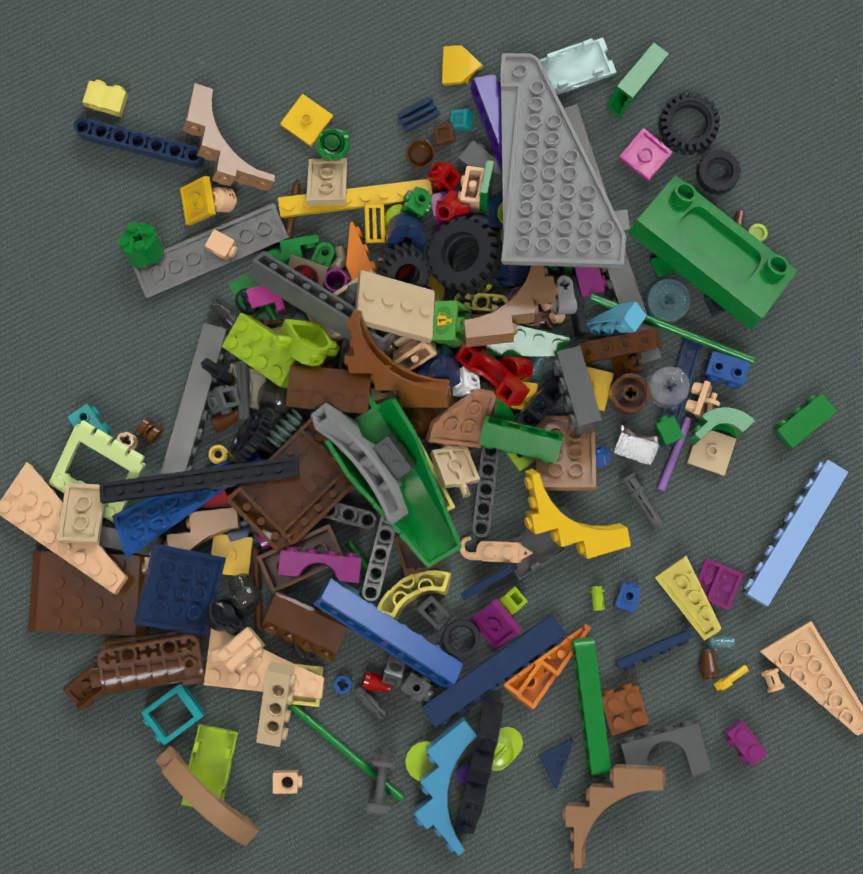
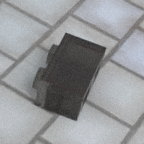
(636, 446)

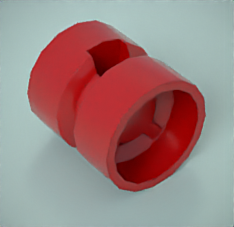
(519, 366)

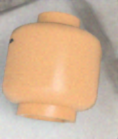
(224, 199)

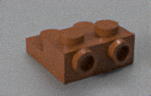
(624, 708)

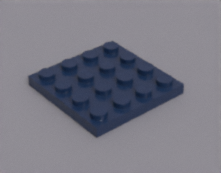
(178, 589)

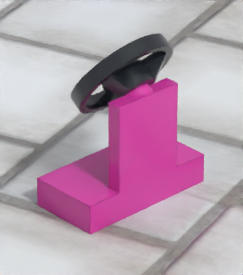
(258, 297)

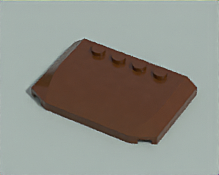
(291, 507)

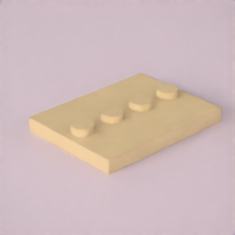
(395, 306)

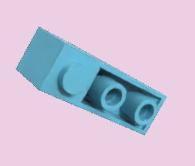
(618, 320)

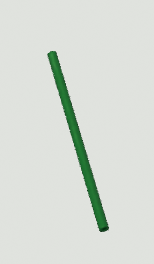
(681, 332)
(343, 749)

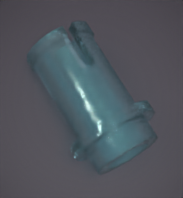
(538, 364)
(721, 642)

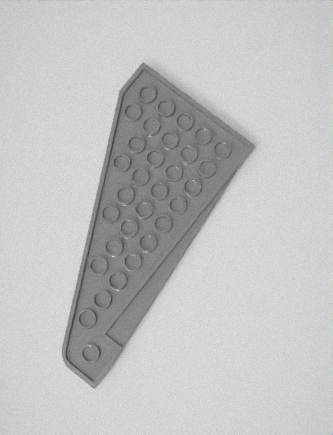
(550, 191)

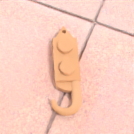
(496, 551)

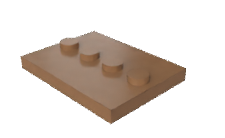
(576, 459)

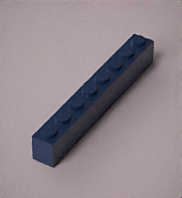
(493, 670)

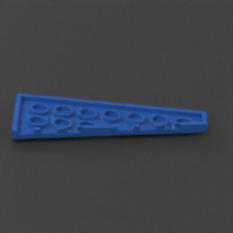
(155, 515)

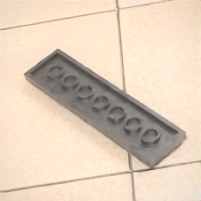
(192, 260)

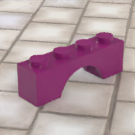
(294, 562)

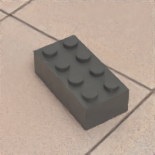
(577, 391)

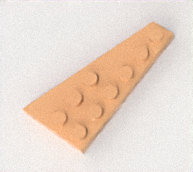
(812, 667)
(253, 676)

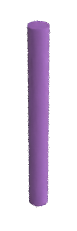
(674, 455)

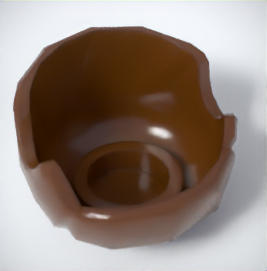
(420, 154)

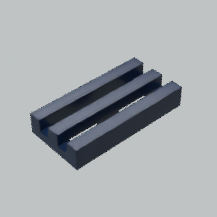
(429, 101)

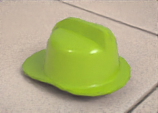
(507, 748)

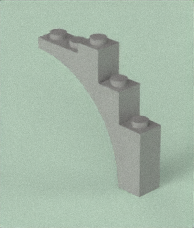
(347, 436)

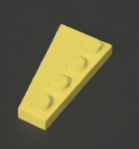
(686, 592)

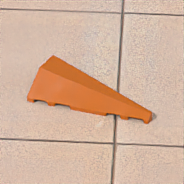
(535, 679)

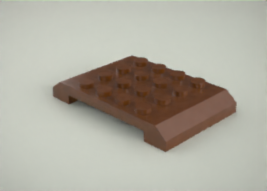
(75, 603)

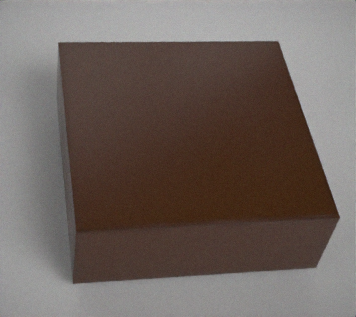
(444, 134)

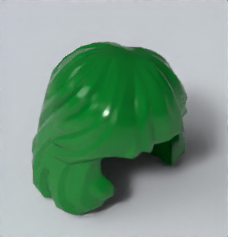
(333, 144)

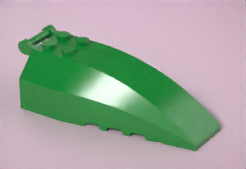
(428, 523)

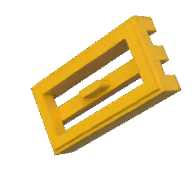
(374, 223)

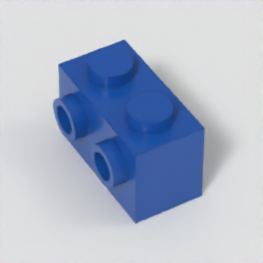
(726, 370)

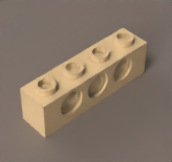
(268, 732)

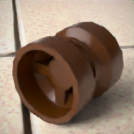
(149, 430)

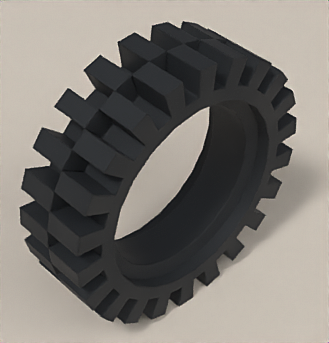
(704, 108)

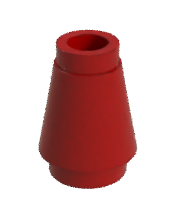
(373, 682)

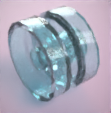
(670, 291)

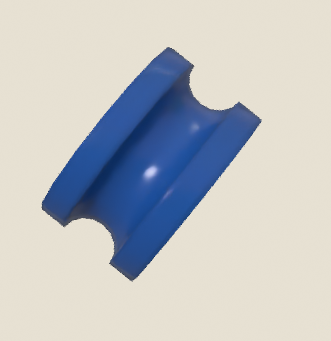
(337, 687)

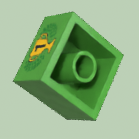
(449, 323)

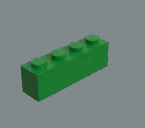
(521, 439)

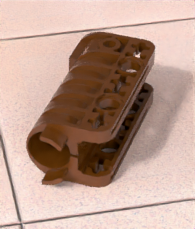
(148, 665)

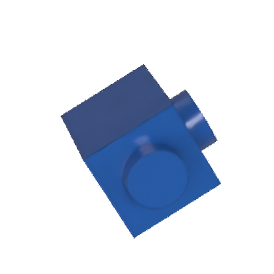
(627, 596)

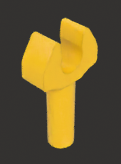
(726, 682)

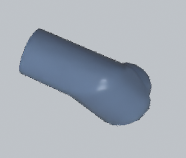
(240, 533)

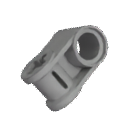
(564, 302)

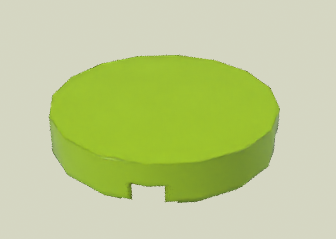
(416, 760)

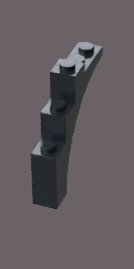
(480, 766)

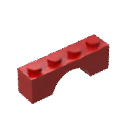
(507, 385)

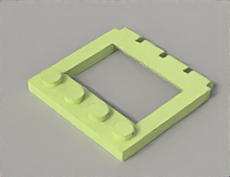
(101, 443)

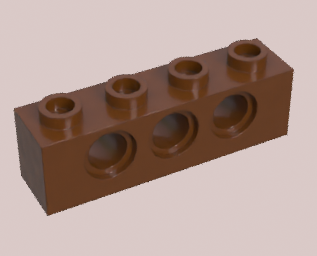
(621, 345)

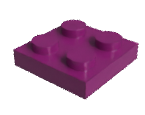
(496, 624)

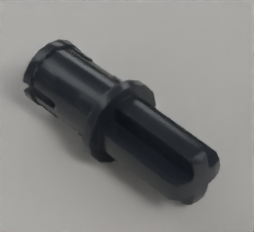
(217, 371)

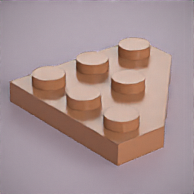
(463, 420)

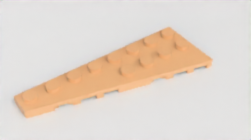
(37, 511)

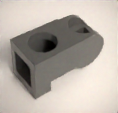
(393, 671)

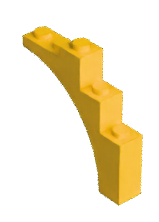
(589, 539)

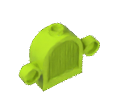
(305, 342)

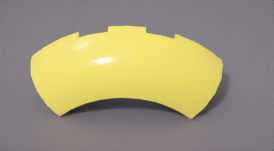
(413, 587)

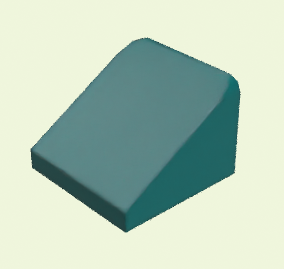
(462, 119)

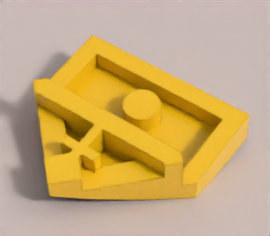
(458, 65)

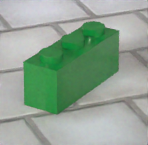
(804, 420)

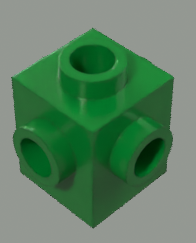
(416, 202)

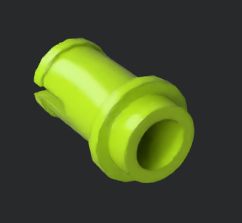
(597, 598)

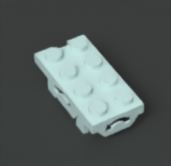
(578, 65)

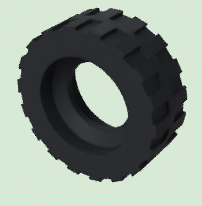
(725, 159)

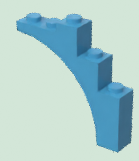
(434, 810)

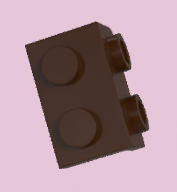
(81, 690)

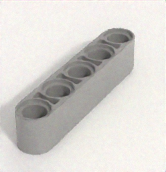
(375, 563)

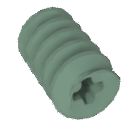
(286, 430)

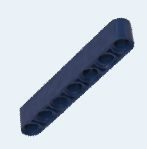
(132, 137)

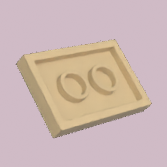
(327, 182)
(81, 514)

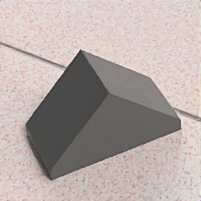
(434, 612)

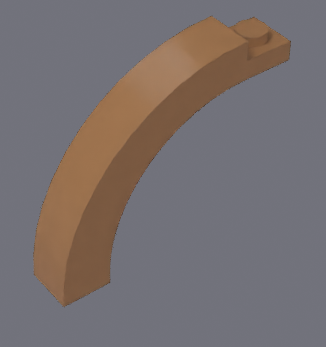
(204, 799)

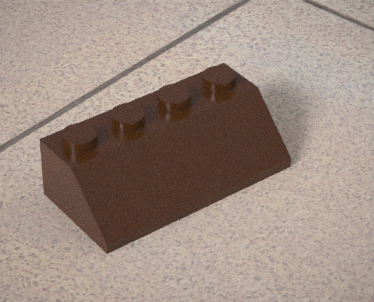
(315, 386)
(304, 626)

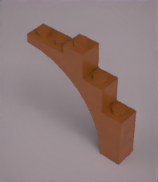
(411, 388)

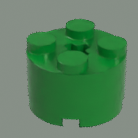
(141, 244)

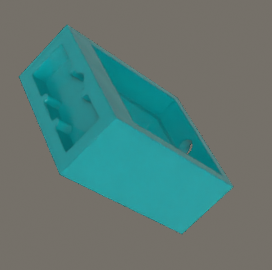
(190, 702)

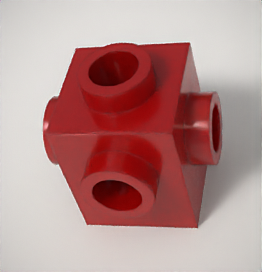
(443, 176)

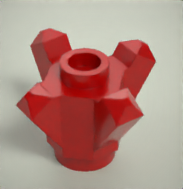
(451, 207)

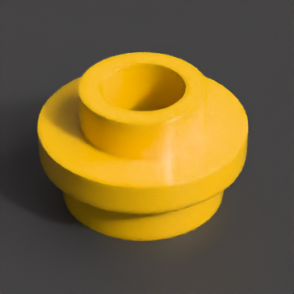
(212, 452)

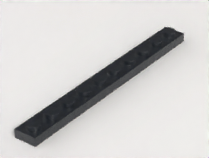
(199, 480)

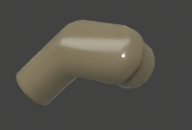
(340, 261)

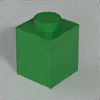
(668, 430)

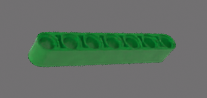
(591, 706)

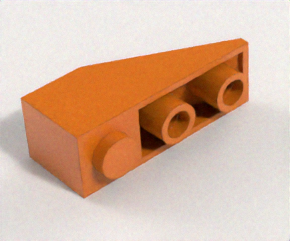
(357, 254)

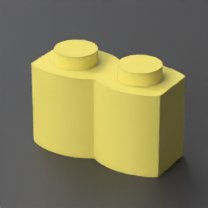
(105, 98)

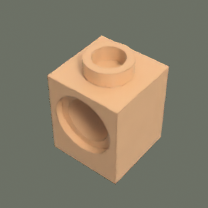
(221, 245)
(279, 787)

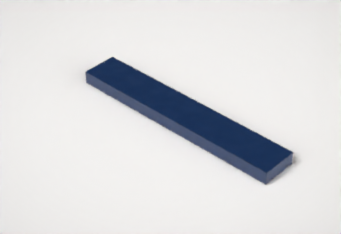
(687, 362)

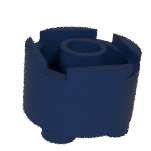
(406, 230)

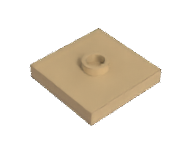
(712, 452)

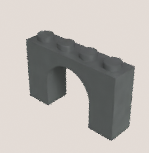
(686, 736)

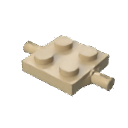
(455, 467)

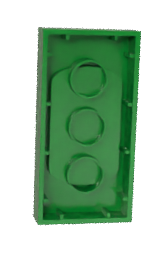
(713, 252)

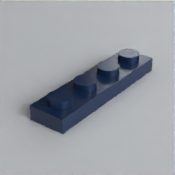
(662, 646)

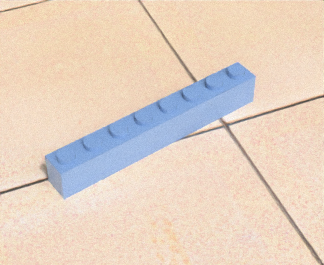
(795, 532)

